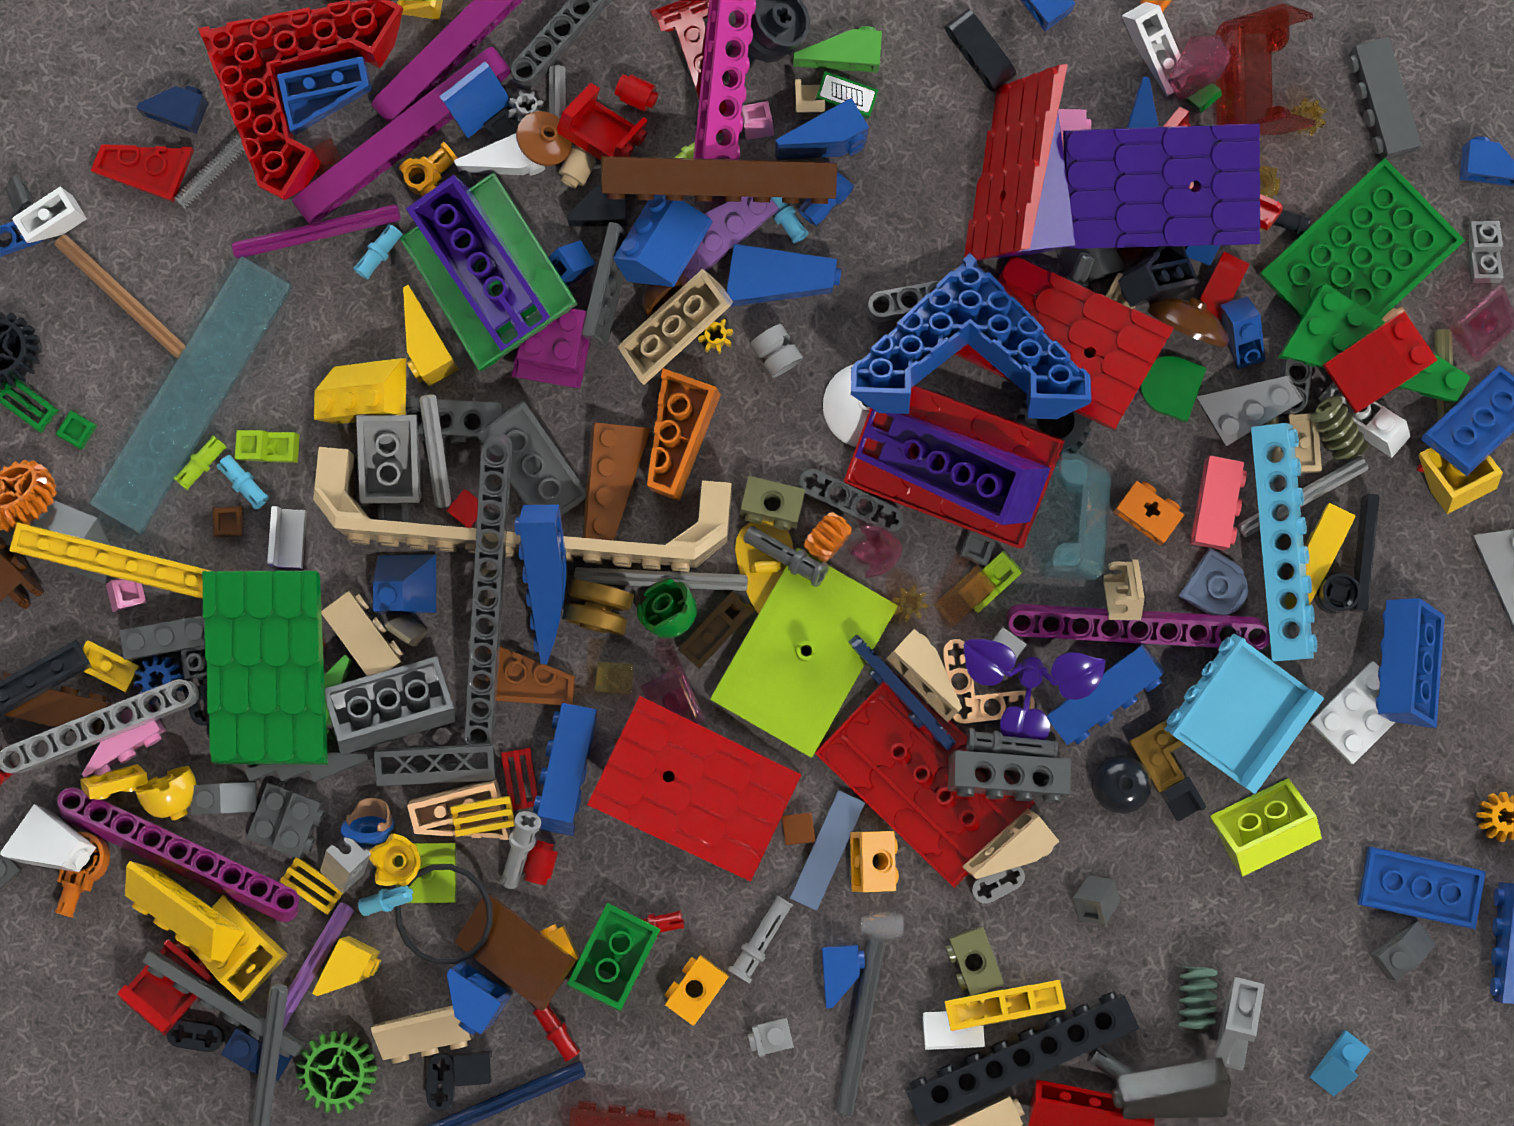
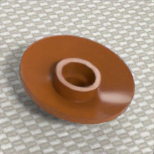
(537, 146)

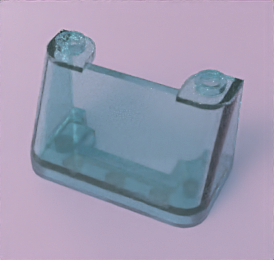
(1087, 556)

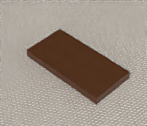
(517, 952)

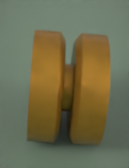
(596, 611)

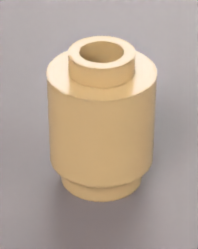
(577, 167)

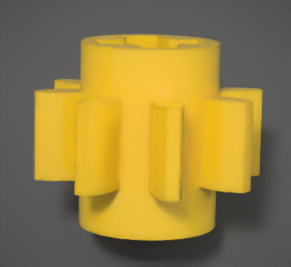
(717, 343)

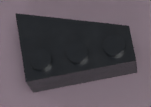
(1158, 275)

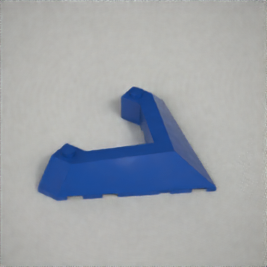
(976, 312)

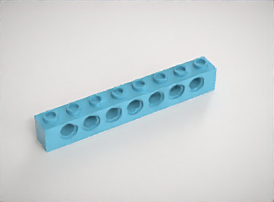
(1264, 441)

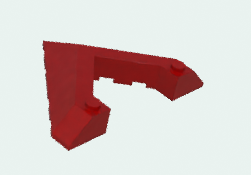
(253, 53)

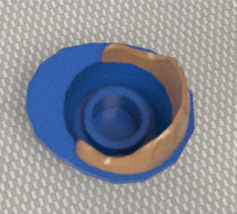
(369, 823)

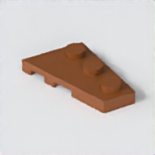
(531, 682)

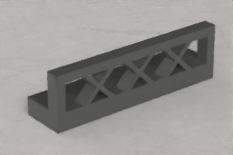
(436, 771)

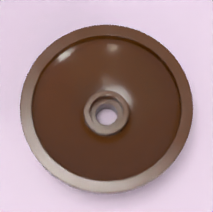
(1190, 319)

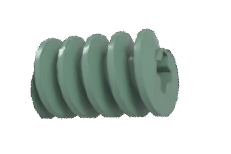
(1198, 997)

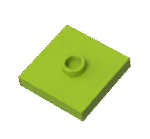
(436, 885)

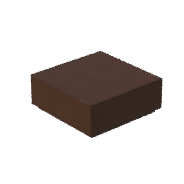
(228, 521)

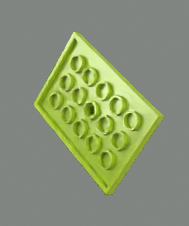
(795, 693)

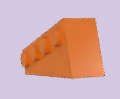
(680, 427)

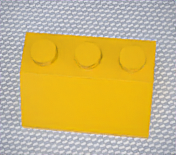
(361, 390)

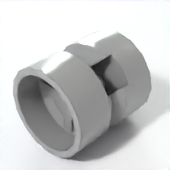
(776, 350)

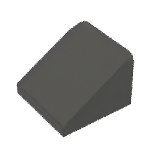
(19, 195)

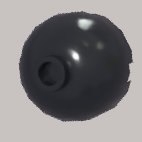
(1121, 784)

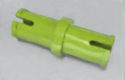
(200, 462)

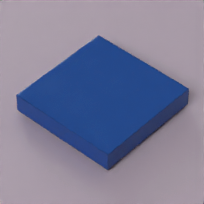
(475, 99)

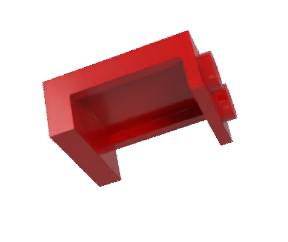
(599, 128)
(156, 997)

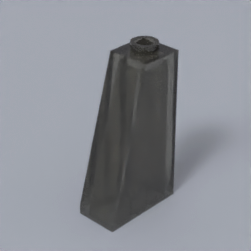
(1175, 1091)

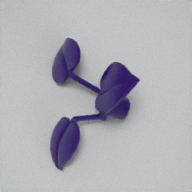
(1073, 672)

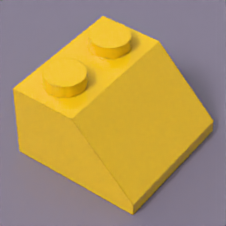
(1454, 488)
(347, 965)

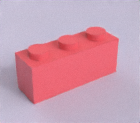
(1218, 503)

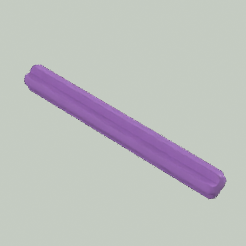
(316, 958)

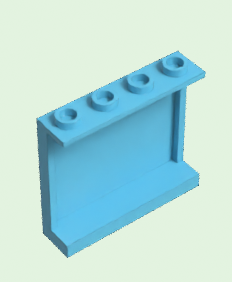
(1243, 713)

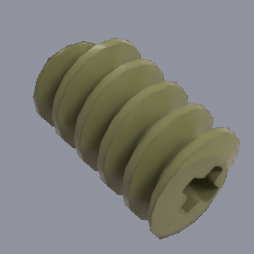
(1339, 429)

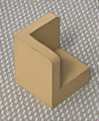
(805, 104)

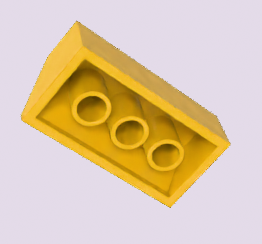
(181, 912)

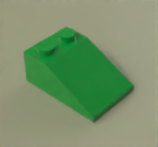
(613, 957)

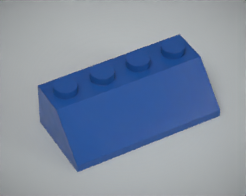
(1410, 662)
(475, 998)

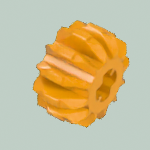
(1498, 804)

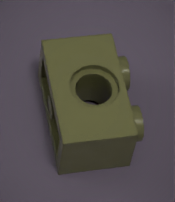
(761, 490)
(987, 974)

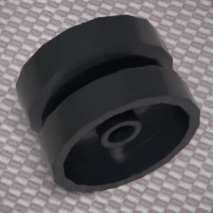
(777, 28)

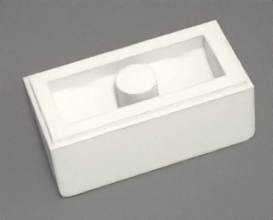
(938, 1033)

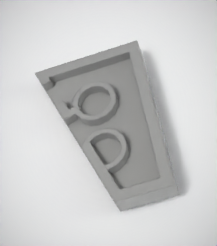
(1248, 406)

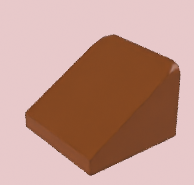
(798, 828)

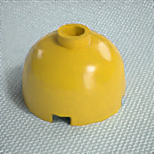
(168, 794)

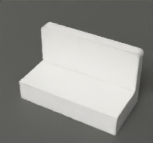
(286, 538)

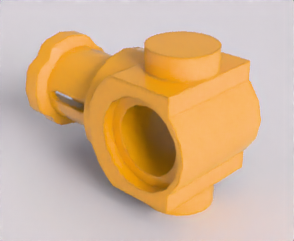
(430, 167)

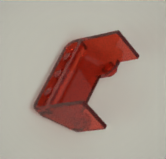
(1248, 75)

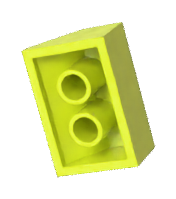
(1266, 827)

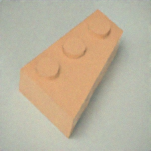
(433, 814)

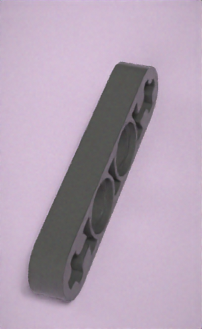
(853, 496)

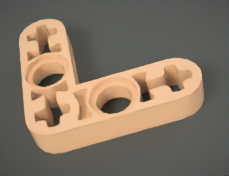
(976, 702)

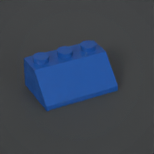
(661, 242)

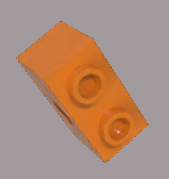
(1156, 527)

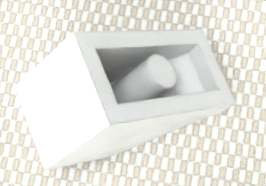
(49, 216)

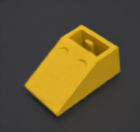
(251, 959)

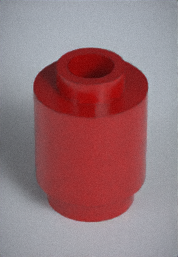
(636, 92)
(540, 863)

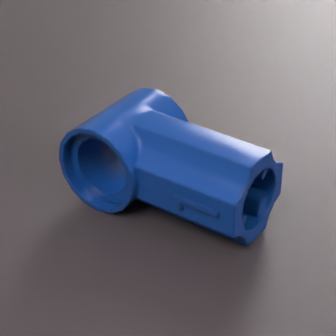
(817, 212)

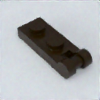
(715, 630)

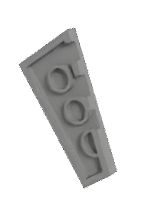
(1498, 560)

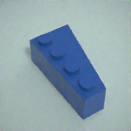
(1116, 689)
(565, 769)
(1503, 955)

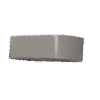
(1001, 889)

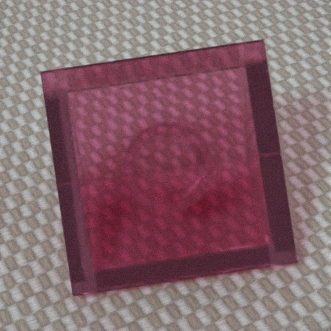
(1484, 323)
(675, 694)

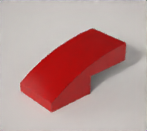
(1223, 282)

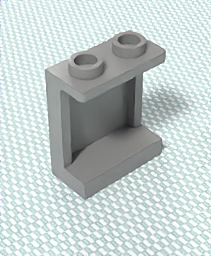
(1239, 1022)

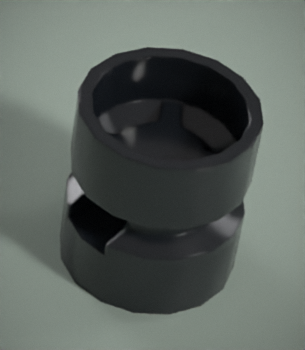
(1338, 593)

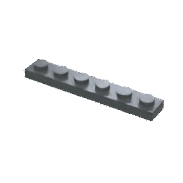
(214, 998)

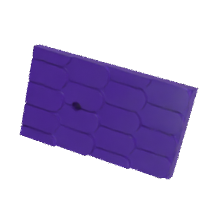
(1135, 185)

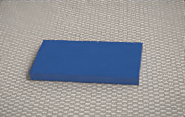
(1476, 423)
(1421, 887)

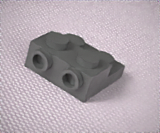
(286, 821)

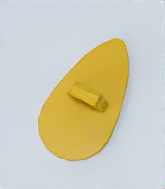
(760, 568)

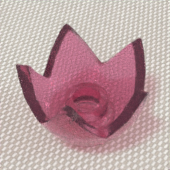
(879, 550)

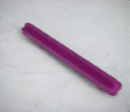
(316, 231)

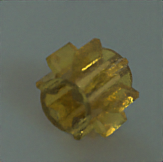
(1314, 110)
(909, 611)

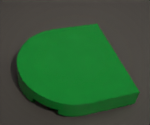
(1172, 386)

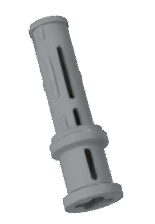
(521, 841)
(753, 952)

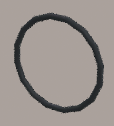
(475, 949)

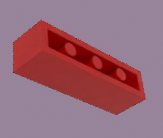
(1073, 1106)

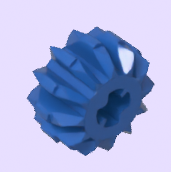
(161, 668)

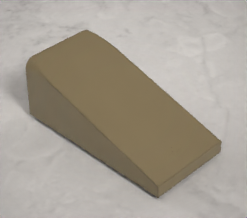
(407, 629)

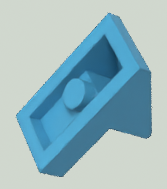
(1339, 1064)

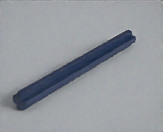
(514, 1096)

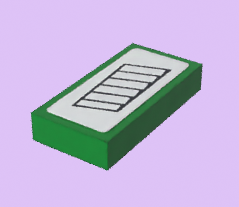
(839, 89)

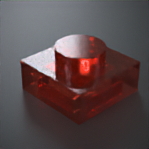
(327, 155)

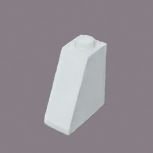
(48, 842)

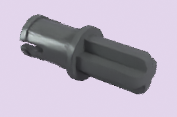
(1082, 269)

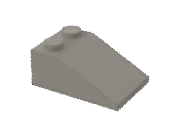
(388, 459)

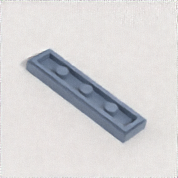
(827, 850)

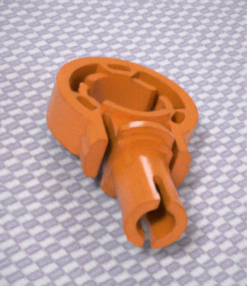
(77, 882)

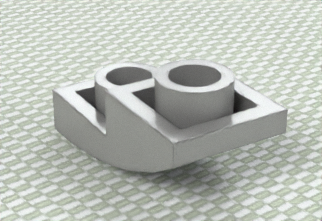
(1484, 250)

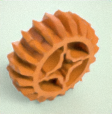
(24, 493)

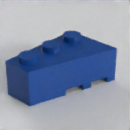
(322, 90)

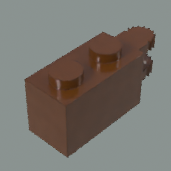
(13, 572)

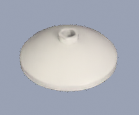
(842, 411)

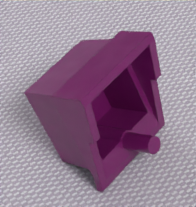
(555, 353)

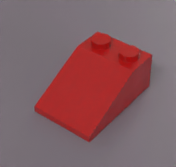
(1380, 362)

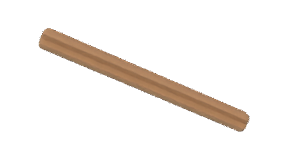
(120, 295)

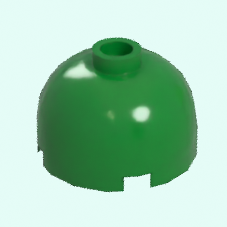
(667, 609)

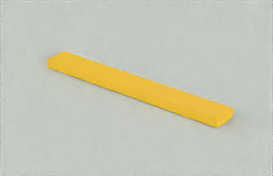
(107, 560)

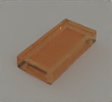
(965, 595)

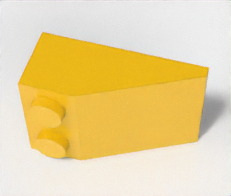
(428, 354)

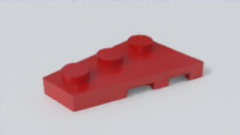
(147, 169)

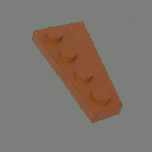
(611, 472)

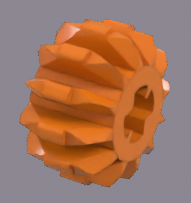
(827, 537)

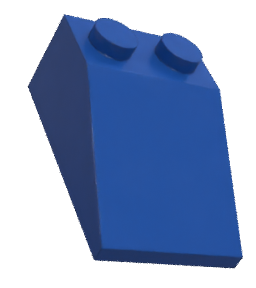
(828, 135)

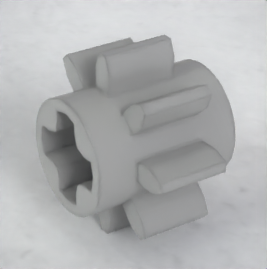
(524, 100)

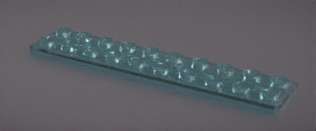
(191, 395)

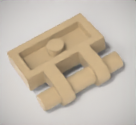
(1309, 442)

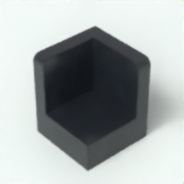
(1183, 799)
(472, 1068)

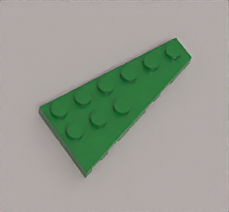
(1338, 322)

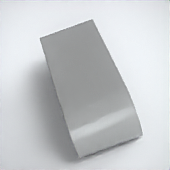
(893, 297)

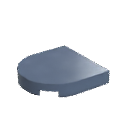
(1216, 585)

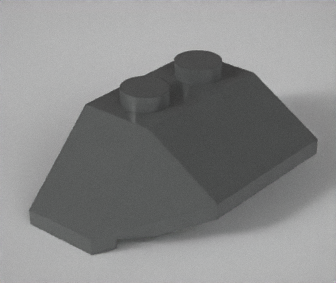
(71, 522)

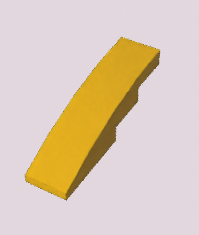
(1323, 547)
(1005, 1005)

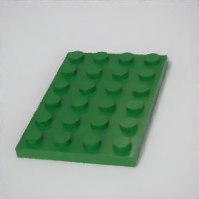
(1366, 246)

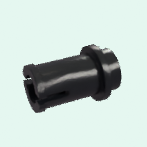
(1292, 222)

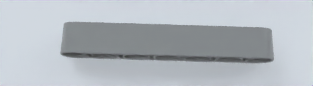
(84, 725)

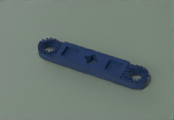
(919, 714)

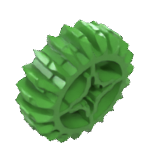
(341, 1059)

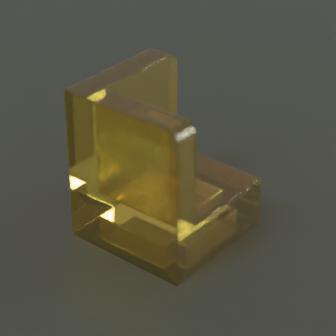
(614, 678)

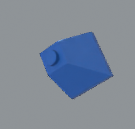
(404, 584)

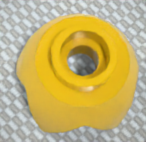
(384, 857)

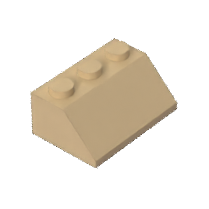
(419, 1033)

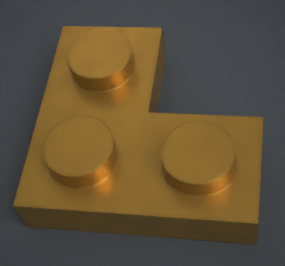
(1154, 751)

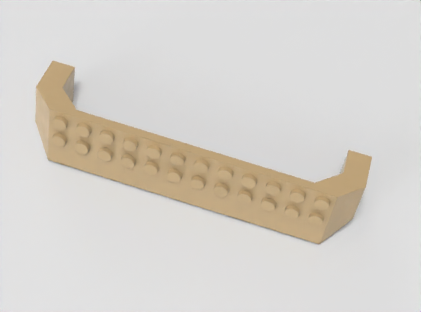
(691, 548)

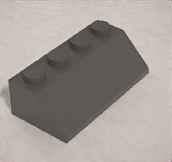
(389, 705)

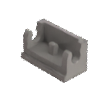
(345, 869)

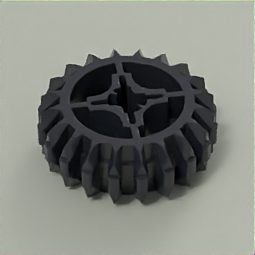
(20, 365)

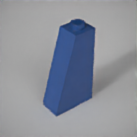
(776, 275)

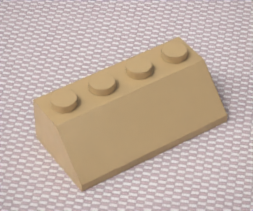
(674, 325)

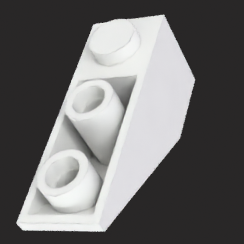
(1377, 423)

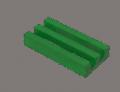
(45, 418)

